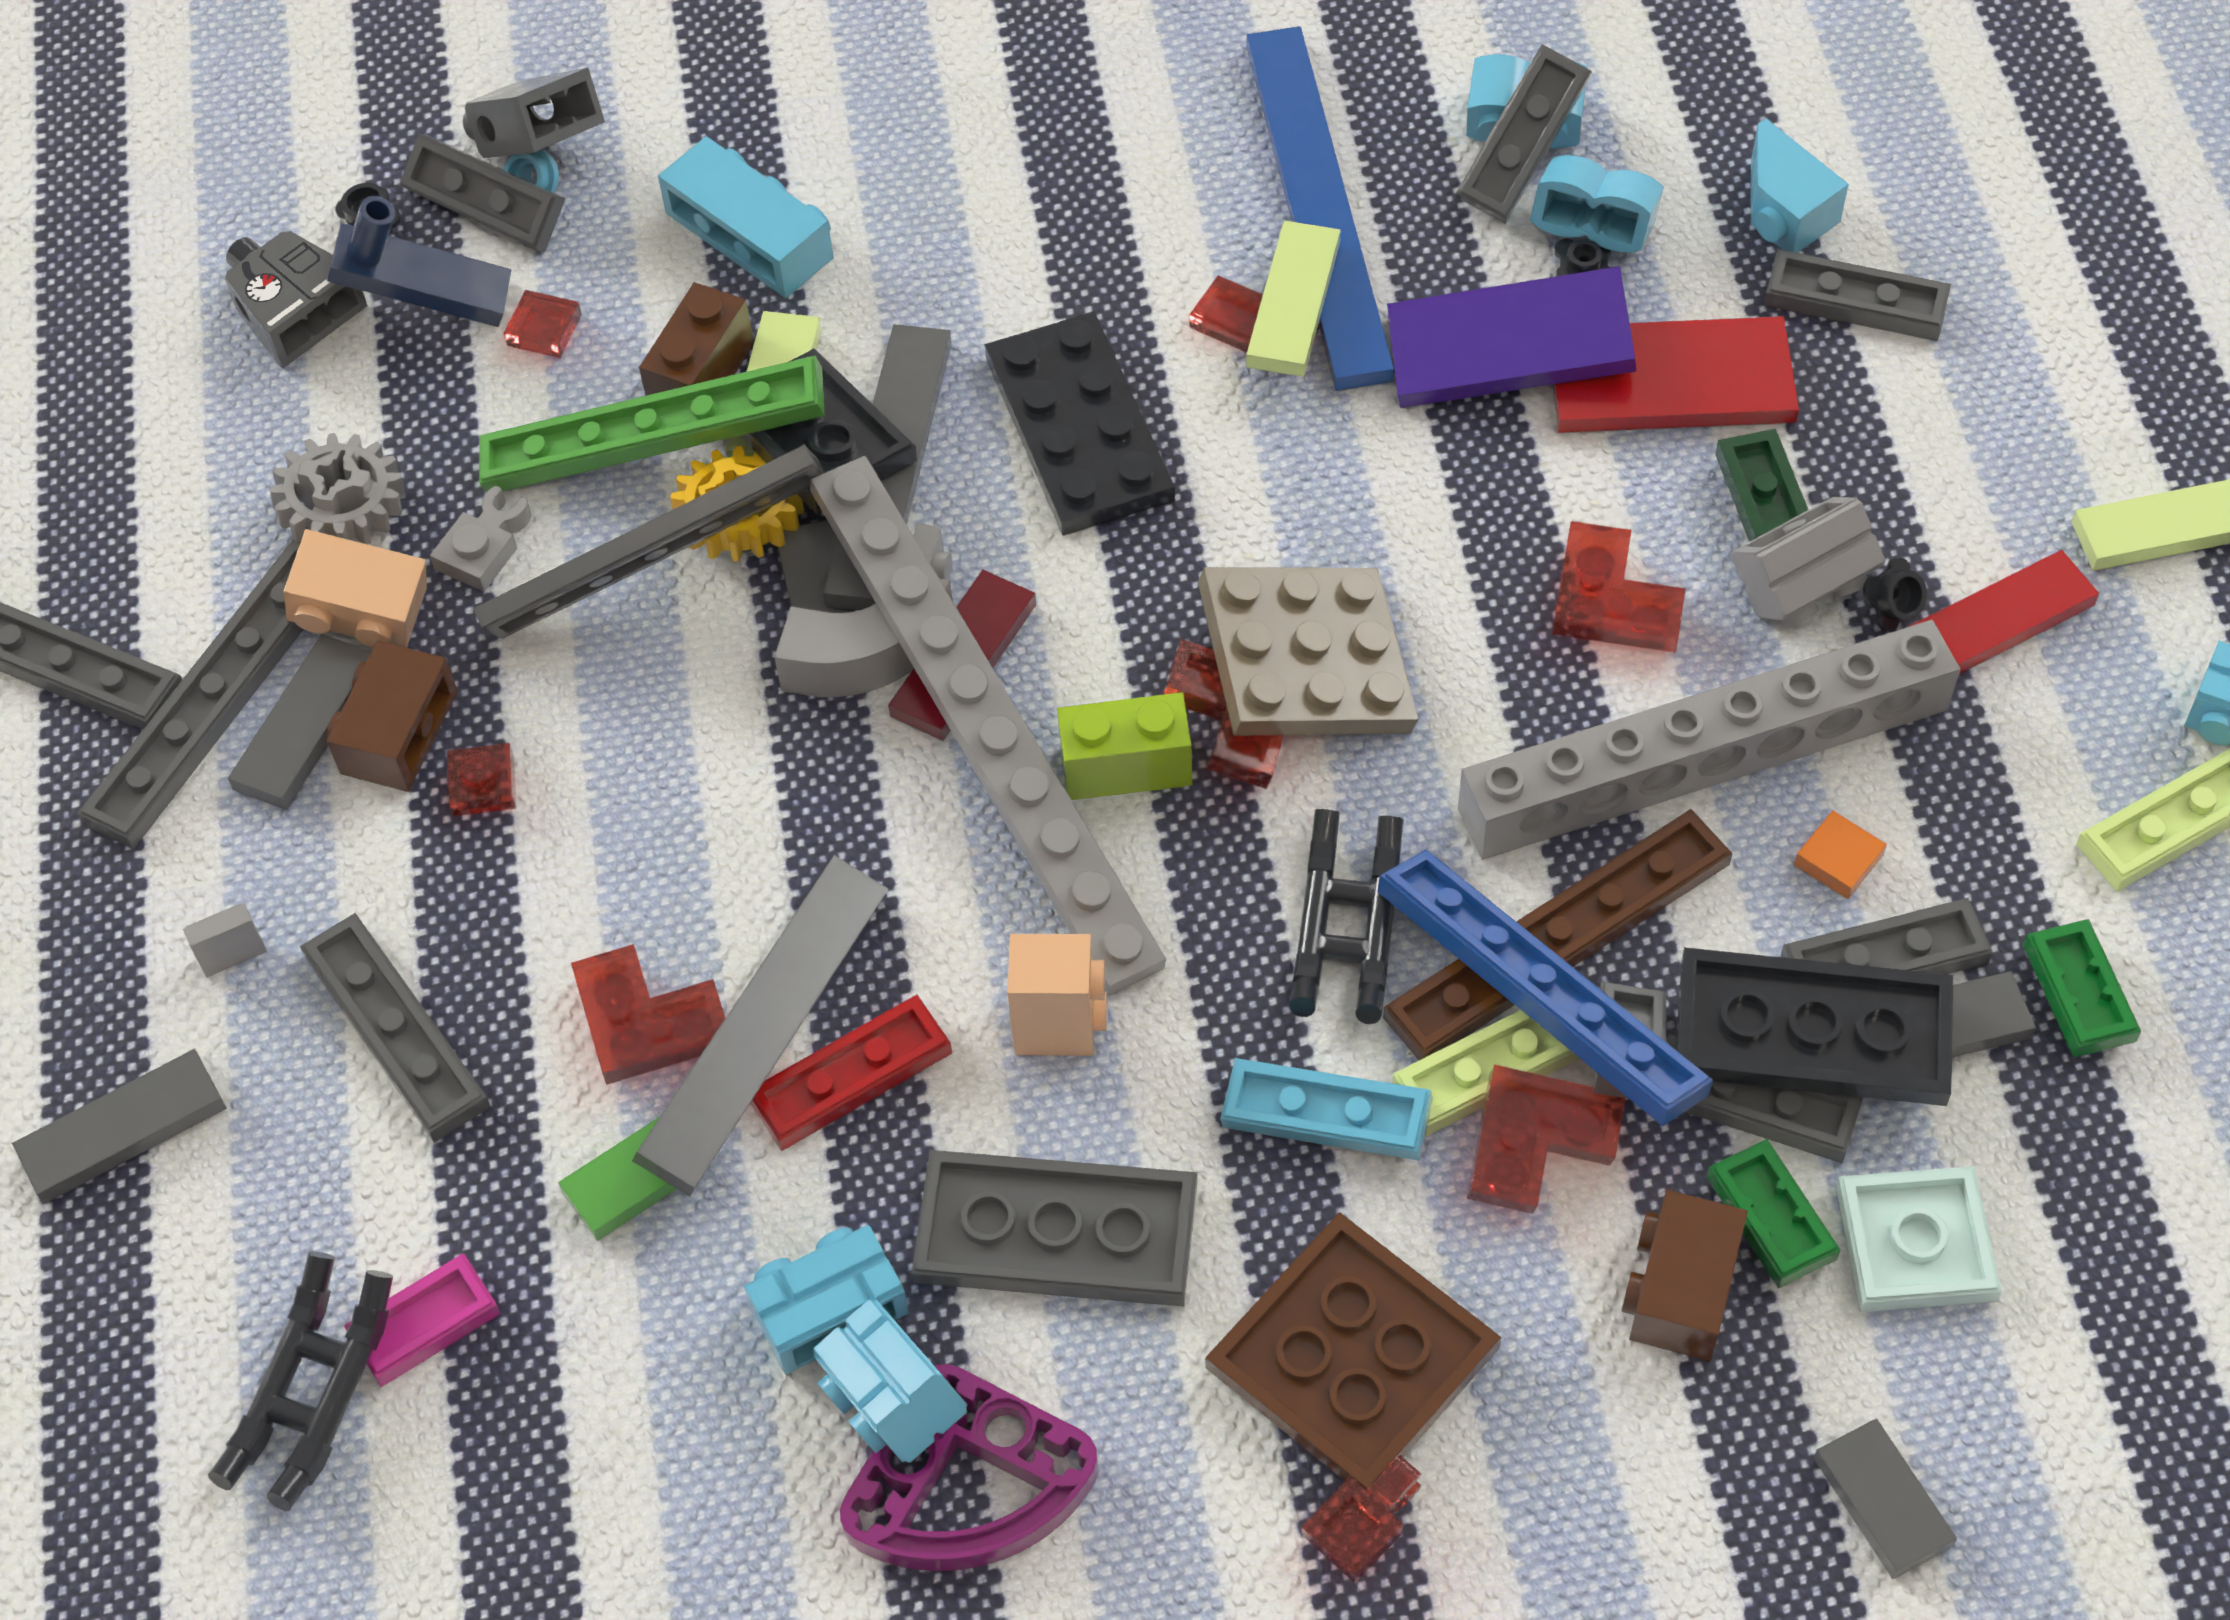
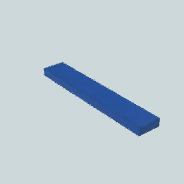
(1545, 987)

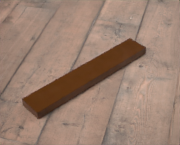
(1571, 925)

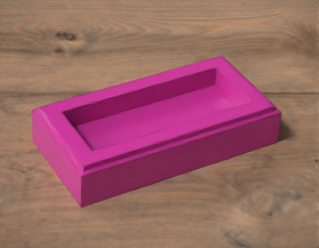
(430, 1318)

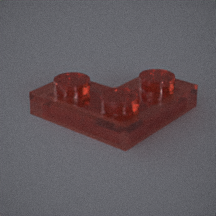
(1603, 605)
(1240, 757)
(638, 1031)
(1527, 1118)

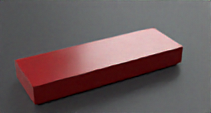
(2014, 610)
(850, 1072)

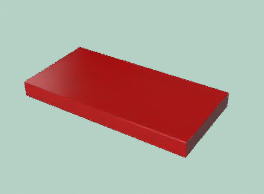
(1689, 378)

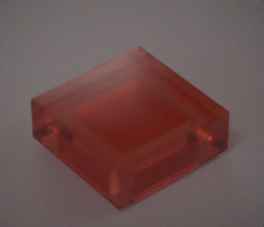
(542, 323)

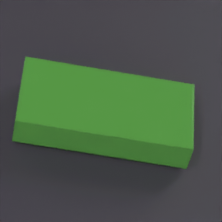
(614, 1187)

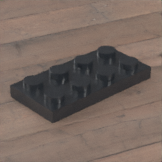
(1079, 423)
(1817, 1026)

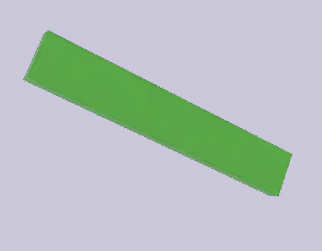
(652, 425)

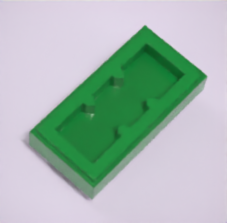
(2081, 988)
(1779, 1217)

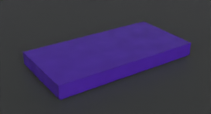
(1511, 337)

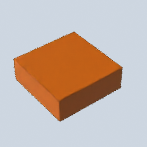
(1840, 854)

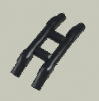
(1323, 890)
(301, 1342)

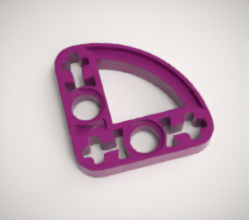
(991, 1541)

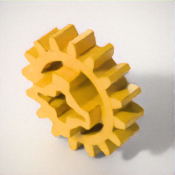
(751, 532)

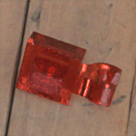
(1360, 1523)

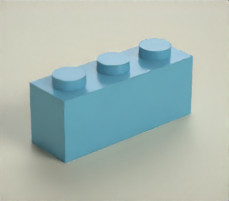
(746, 216)

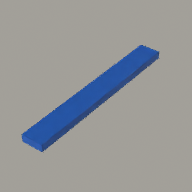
(1318, 197)

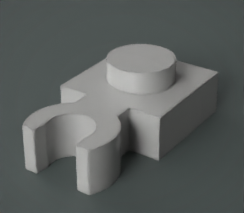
(481, 546)

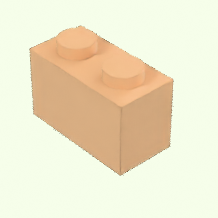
(354, 590)
(1055, 994)

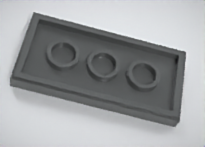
(1055, 1228)

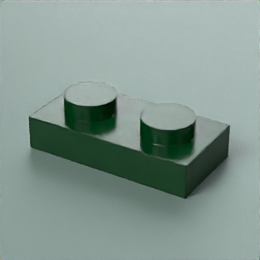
(1760, 481)

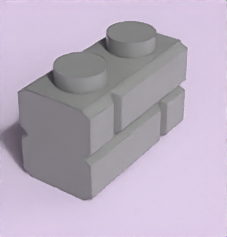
(1808, 560)

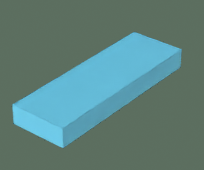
(1327, 1109)

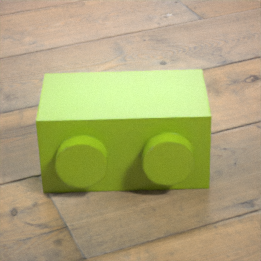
(1125, 746)

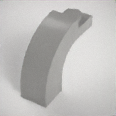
(852, 650)

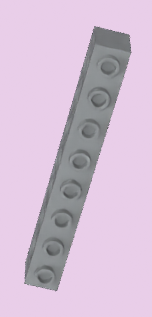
(1706, 739)

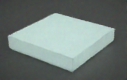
(1917, 1239)

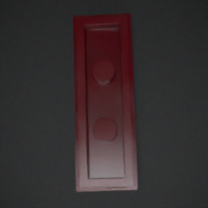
(994, 614)

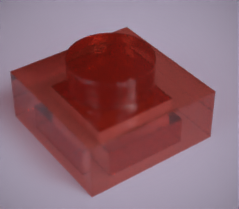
(481, 779)

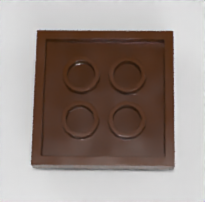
(1352, 1352)

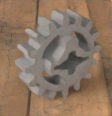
(337, 490)

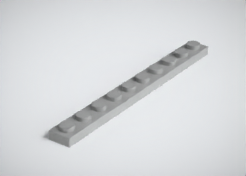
(986, 723)

